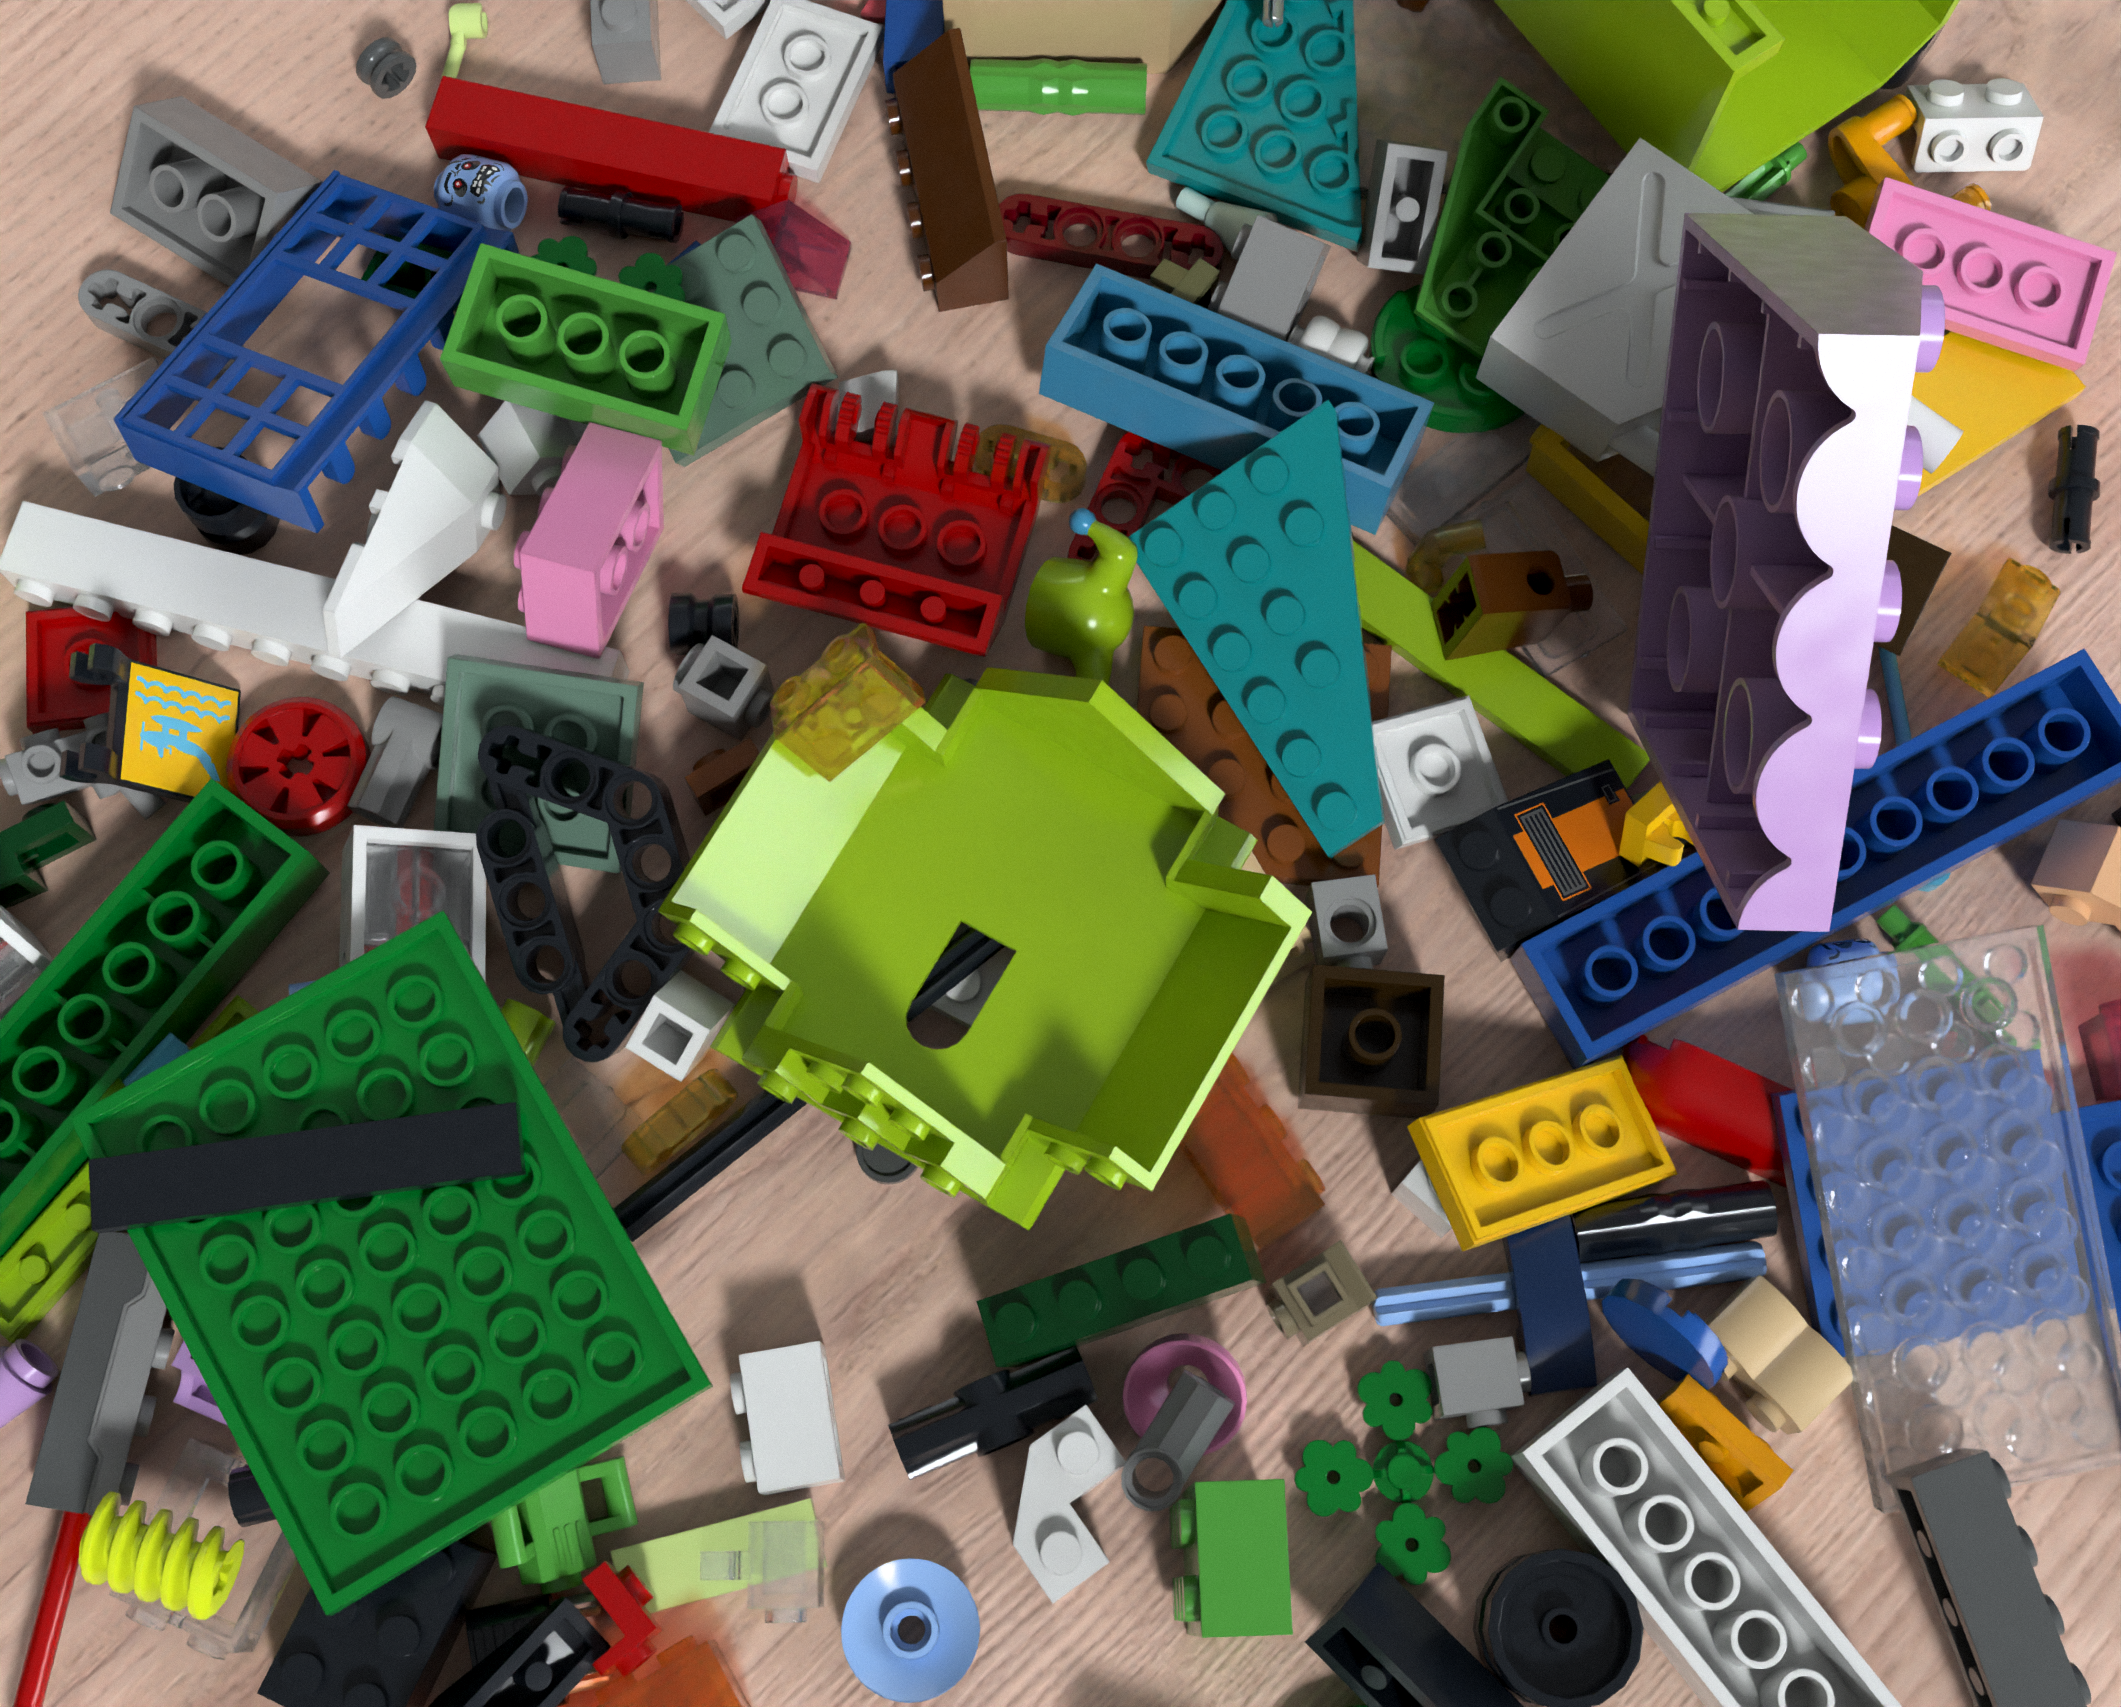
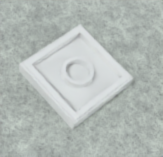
(1434, 771)

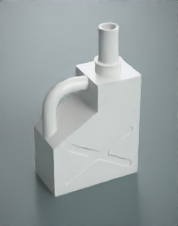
(1596, 321)

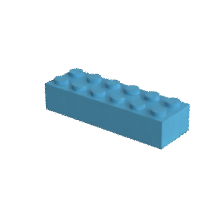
(1223, 387)

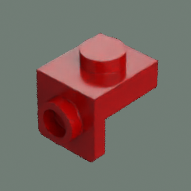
(624, 1599)

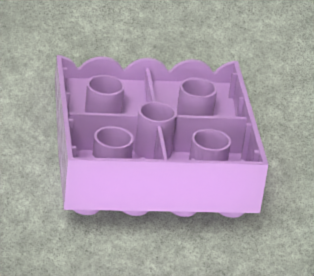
(1774, 543)

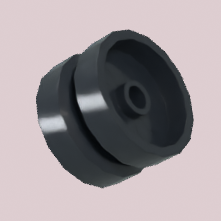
(1592, 1605)

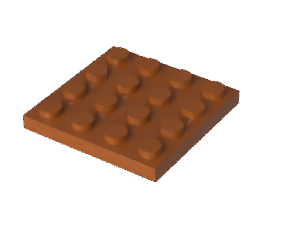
(1197, 720)

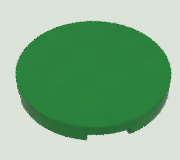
(1436, 368)

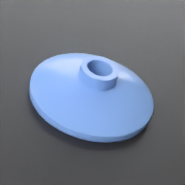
(872, 1630)

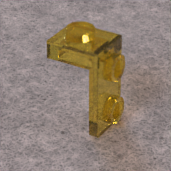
(2001, 627)

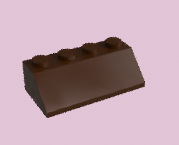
(949, 176)

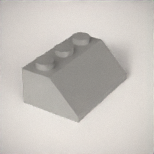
(205, 187)

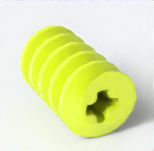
(156, 1560)

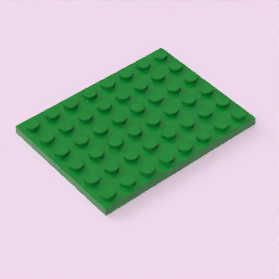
(409, 1348)

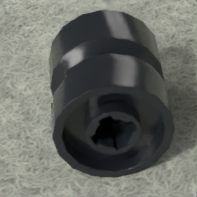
(223, 521)

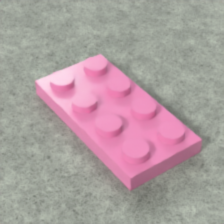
(1998, 273)

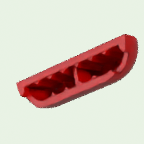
(1709, 1103)

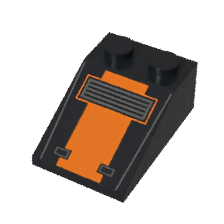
(1544, 856)

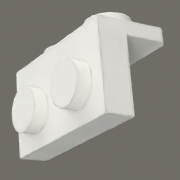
(1974, 126)

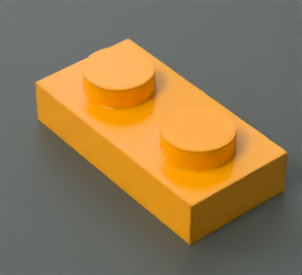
(1731, 1451)

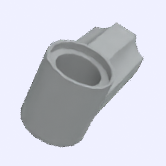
(405, 749)
(1177, 1437)

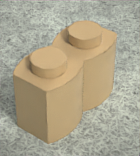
(1777, 1357)

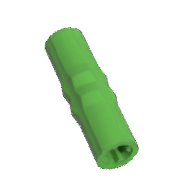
(1059, 86)

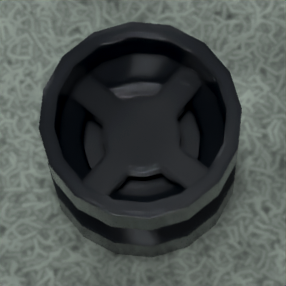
(696, 620)

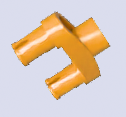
(1864, 163)

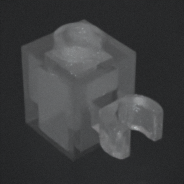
(781, 1568)

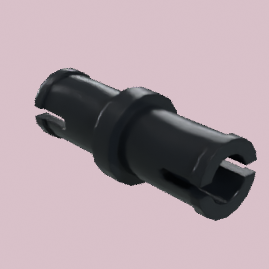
(620, 214)
(2074, 489)

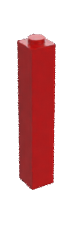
(609, 150)

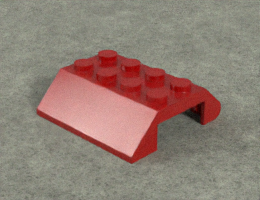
(901, 528)

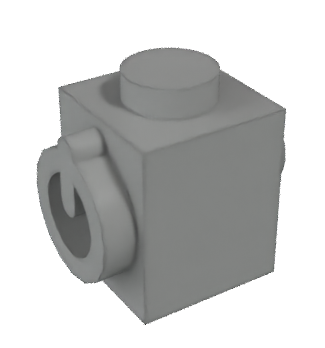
(725, 687)

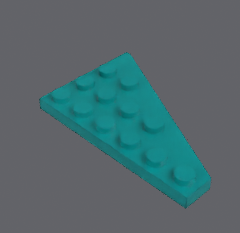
(1273, 118)
(1272, 609)

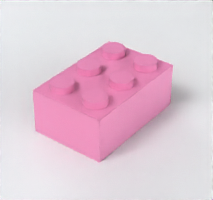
(591, 539)

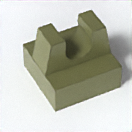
(1191, 285)

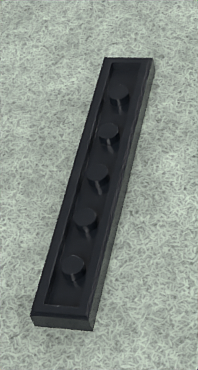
(306, 1167)

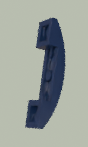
(1551, 1307)

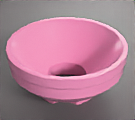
(1148, 1382)

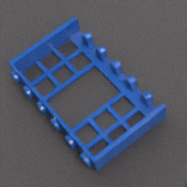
(250, 300)

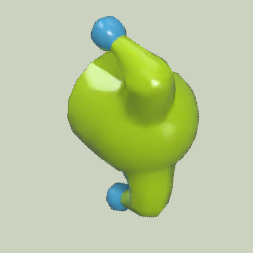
(1083, 605)

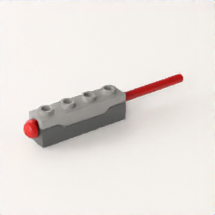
(92, 1427)

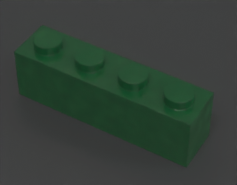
(1121, 1291)

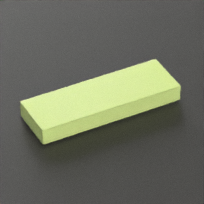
(672, 1562)

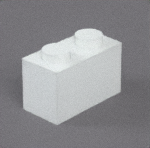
(788, 1419)

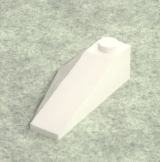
(417, 531)

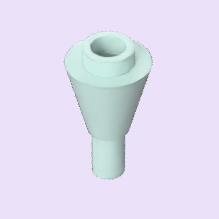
(1219, 216)

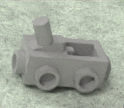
(36, 768)

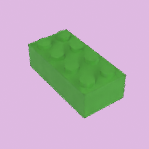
(586, 348)
(1232, 1559)

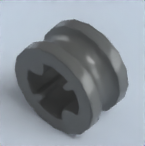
(386, 67)

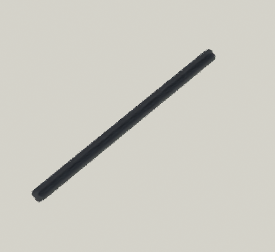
(767, 1112)

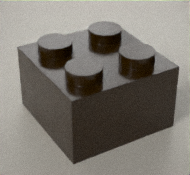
(1371, 1041)

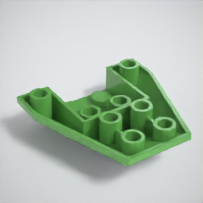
(1501, 216)

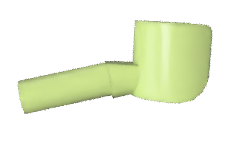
(465, 23)

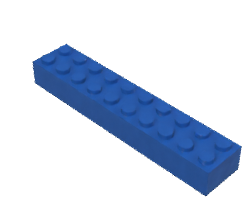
(1907, 824)

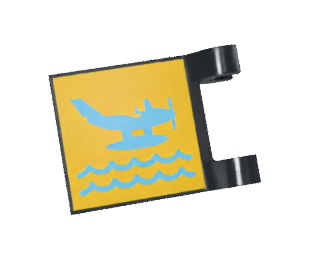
(162, 729)

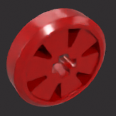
(293, 730)

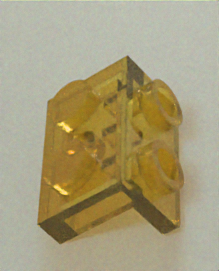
(843, 703)

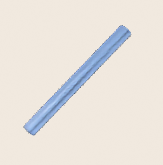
(1495, 1291)

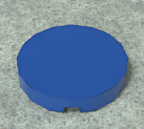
(1663, 1337)

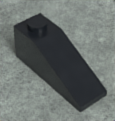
(533, 1665)

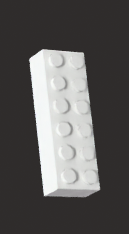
(1692, 1557)

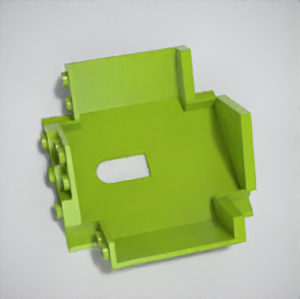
(1056, 833)

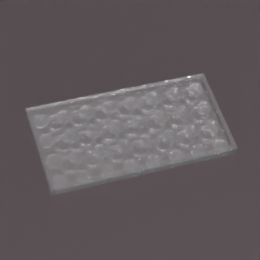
(1957, 1207)

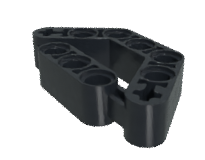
(514, 795)

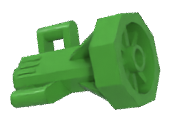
(552, 1531)

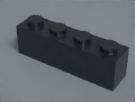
(1399, 1652)

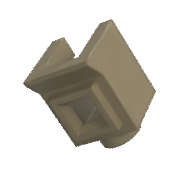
(1319, 1295)

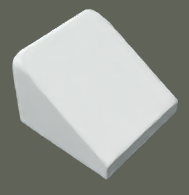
(874, 390)

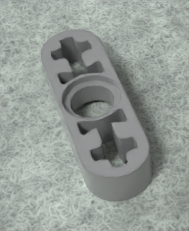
(145, 304)

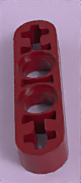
(1111, 230)

